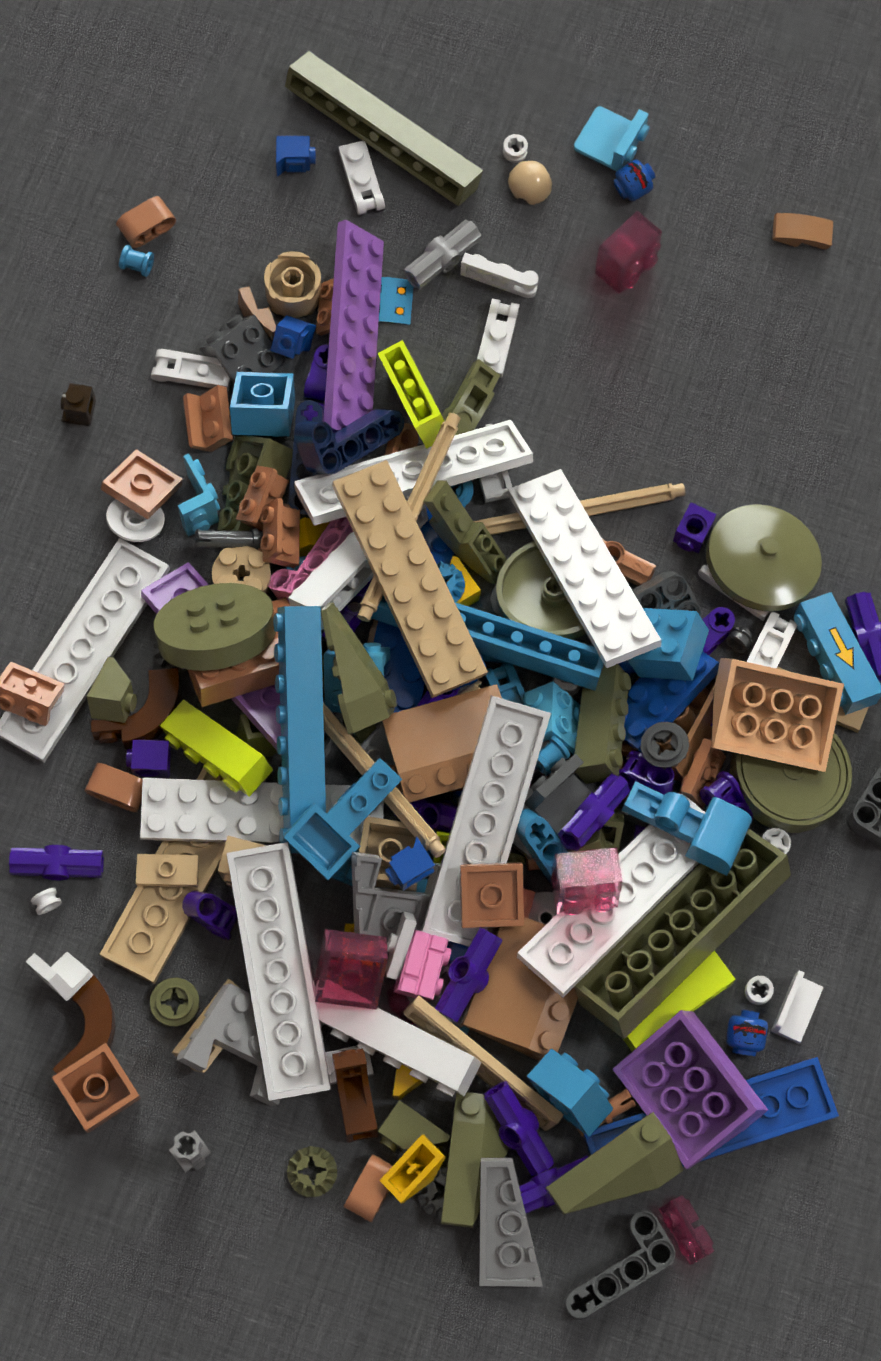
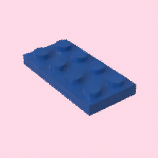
(663, 699)

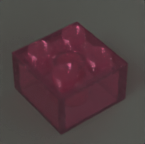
(628, 252)
(586, 881)
(350, 969)

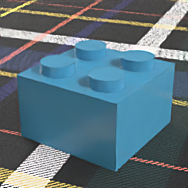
(262, 404)
(681, 647)
(571, 1091)

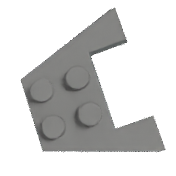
(379, 908)
(231, 1026)

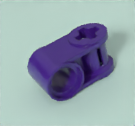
(316, 379)
(717, 634)
(646, 774)
(727, 789)
(216, 915)

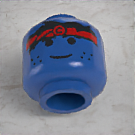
(634, 180)
(747, 1033)

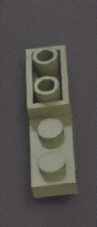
(473, 396)
(463, 536)

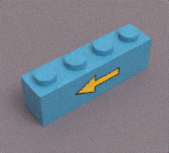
(837, 652)

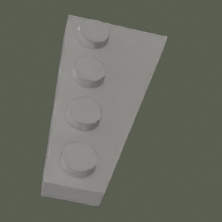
(505, 1236)

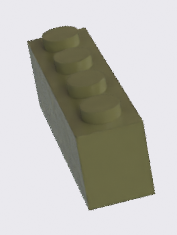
(602, 725)

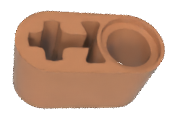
(146, 222)
(115, 787)
(368, 1191)

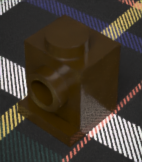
(78, 404)

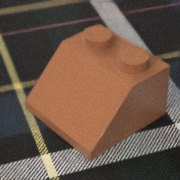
(96, 1088)

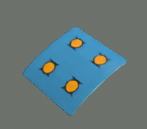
(395, 300)

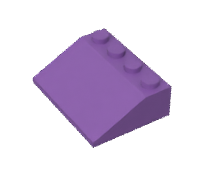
(690, 1087)

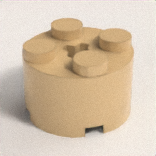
(292, 285)
(245, 563)

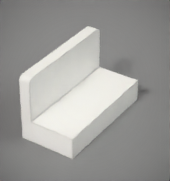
(64, 976)
(797, 1008)

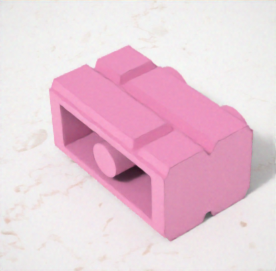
(423, 966)

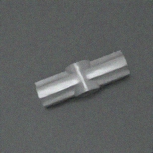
(442, 254)
(189, 1151)

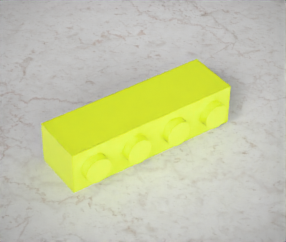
(412, 392)
(215, 748)
(697, 989)

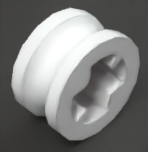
(522, 145)
(46, 901)
(761, 981)

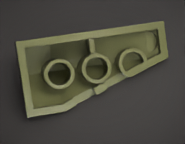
(244, 457)
(364, 689)
(472, 1138)
(627, 1165)

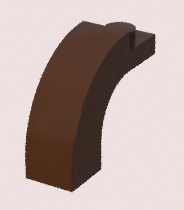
(144, 724)
(98, 1022)
(355, 1095)

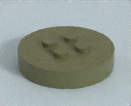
(215, 626)
(793, 795)

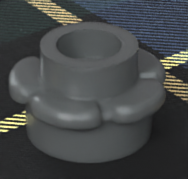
(739, 640)

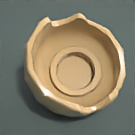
(530, 182)

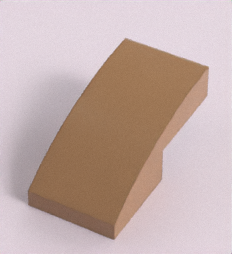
(800, 228)
(248, 307)

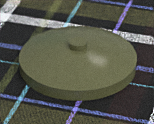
(763, 557)
(533, 596)

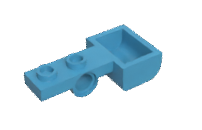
(712, 835)
(325, 836)

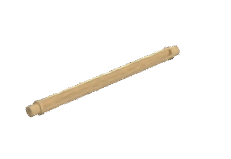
(415, 501)
(597, 505)
(394, 799)

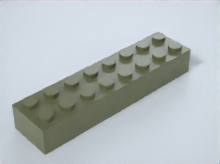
(680, 935)

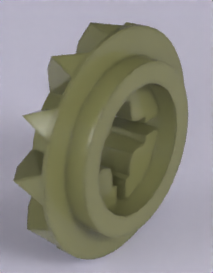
(163, 993)
(324, 1180)

